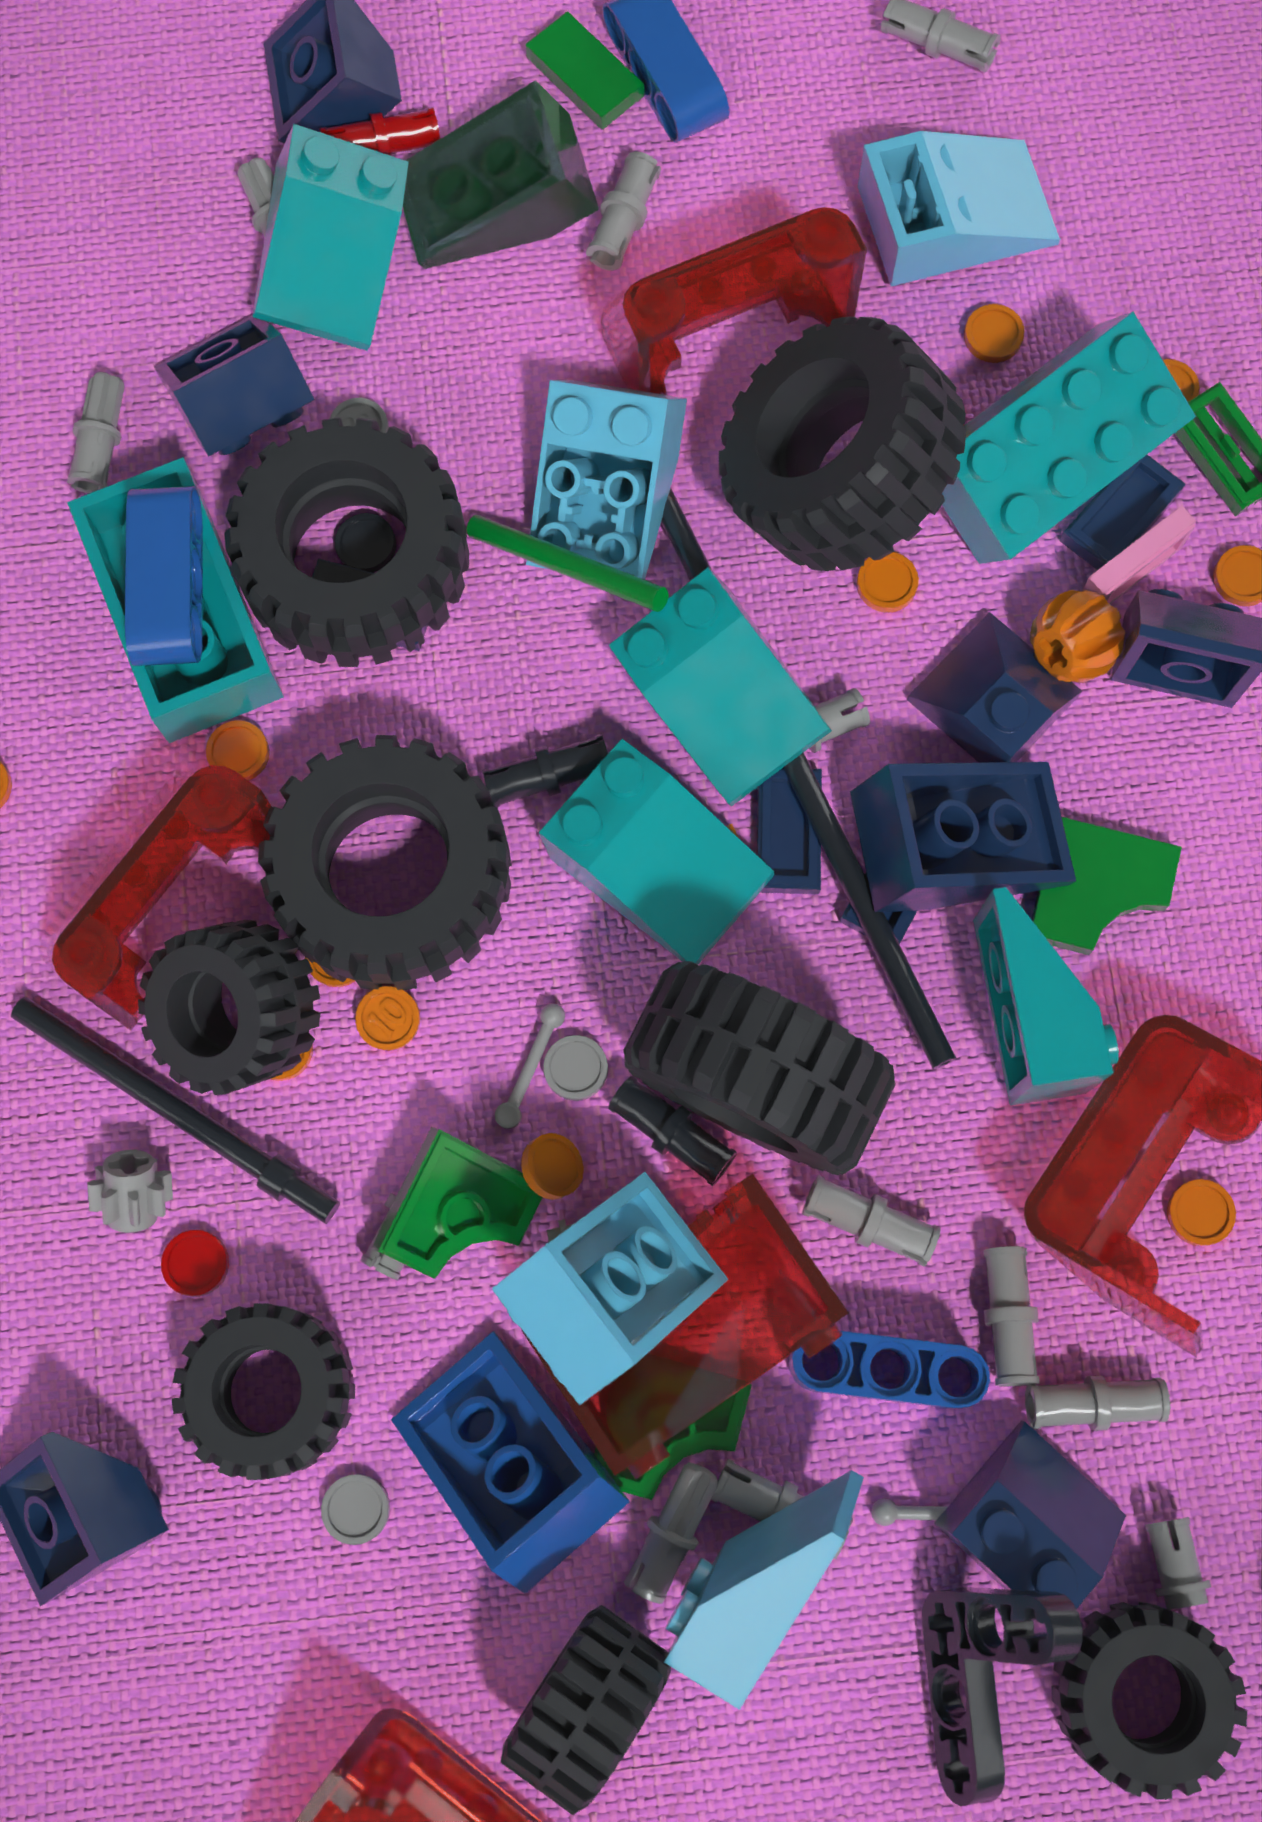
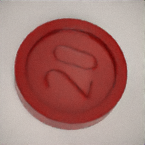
(195, 1263)

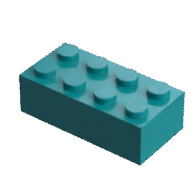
(1062, 438)
(233, 663)

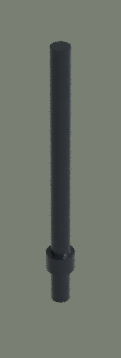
(274, 1175)

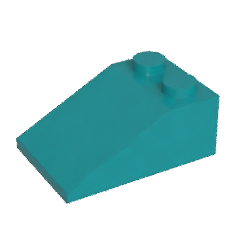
(329, 237)
(720, 687)
(655, 853)
(1040, 1011)

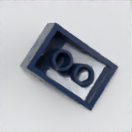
(959, 832)

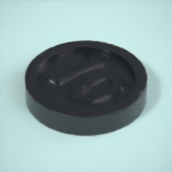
(365, 542)

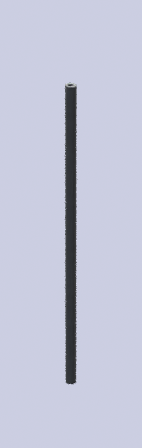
(836, 846)

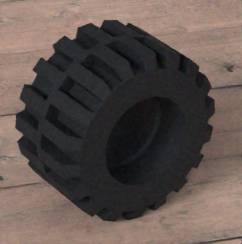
(188, 1014)
(208, 1383)
(587, 1710)
(1205, 1714)

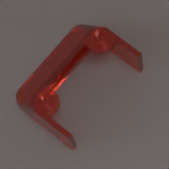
(1121, 1148)

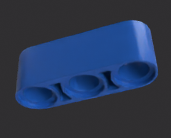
(669, 63)
(164, 576)
(920, 1377)

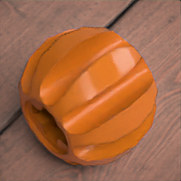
(1077, 636)

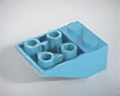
(951, 202)
(606, 471)

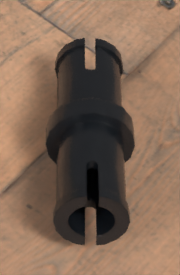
(544, 770)
(672, 1130)

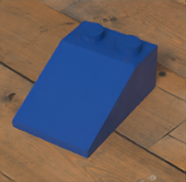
(508, 1464)

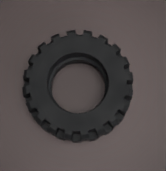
(336, 471)
(882, 478)
(351, 792)
(760, 1066)

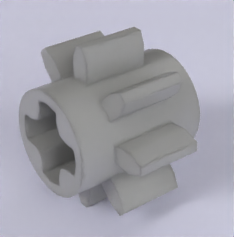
(130, 1191)

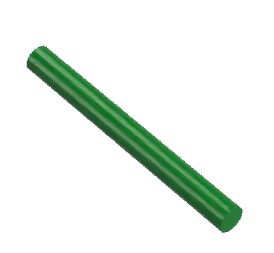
(568, 563)

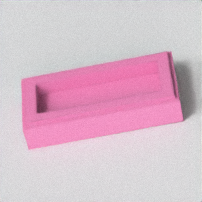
(1142, 556)

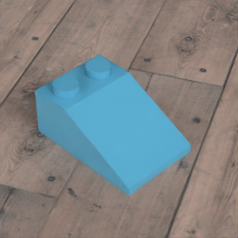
(610, 1287)
(755, 1589)

